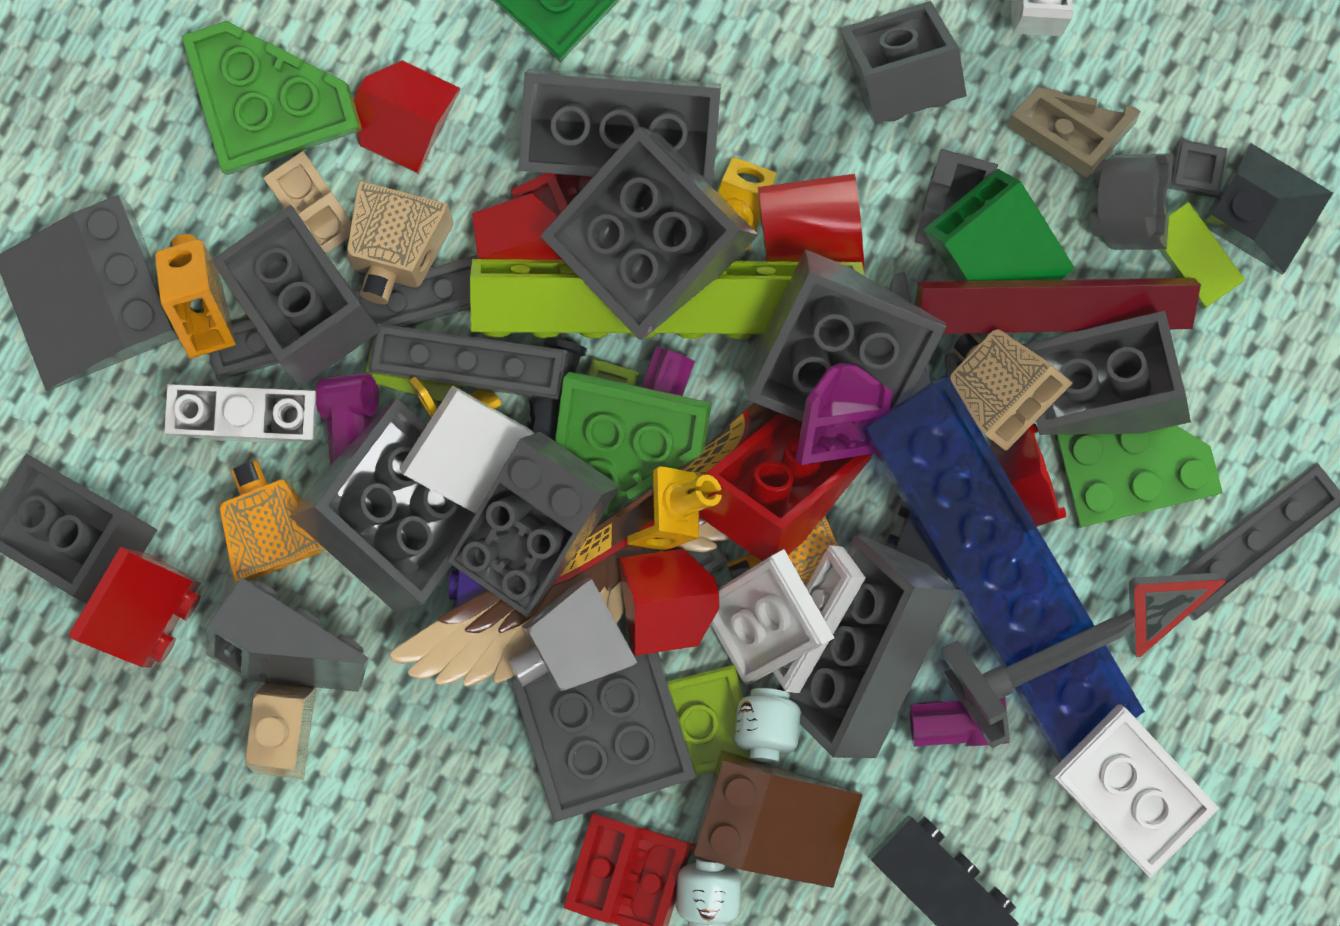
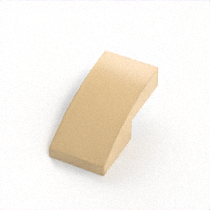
(302, 187)

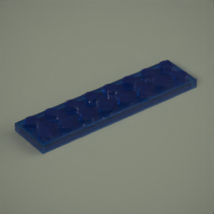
(996, 559)

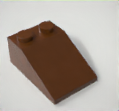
(775, 821)

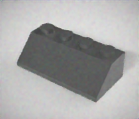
(582, 119)
(874, 651)

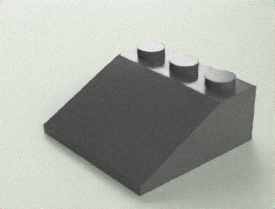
(648, 233)
(86, 293)
(834, 319)
(381, 521)

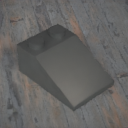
(295, 296)
(1120, 379)
(64, 528)

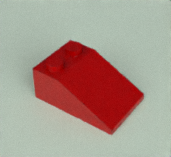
(769, 496)
(136, 608)

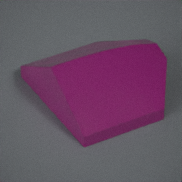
(836, 411)

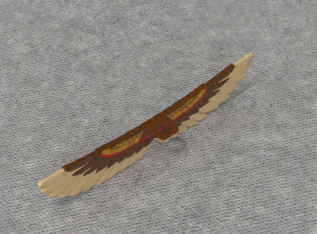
(488, 632)

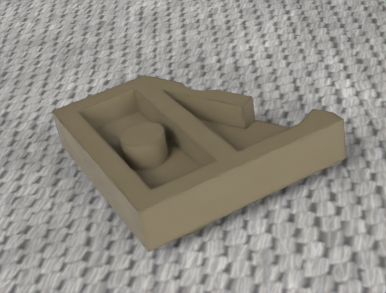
(1071, 127)

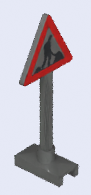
(1154, 610)

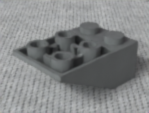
(532, 522)
(281, 646)

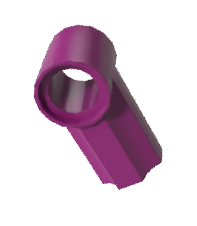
(668, 372)
(347, 406)
(944, 724)

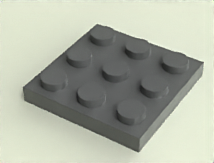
(605, 737)

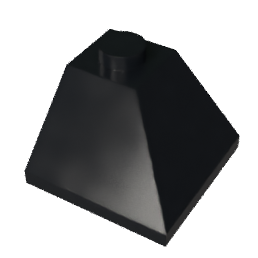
(1267, 208)

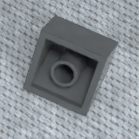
(904, 62)

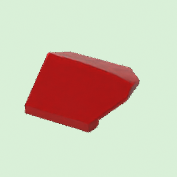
(403, 113)
(514, 230)
(1029, 477)
(667, 600)

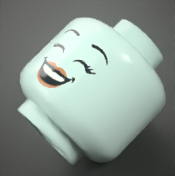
(767, 724)
(708, 893)

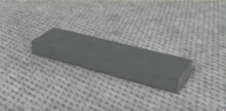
(469, 362)
(1265, 533)

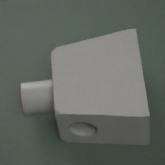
(573, 640)

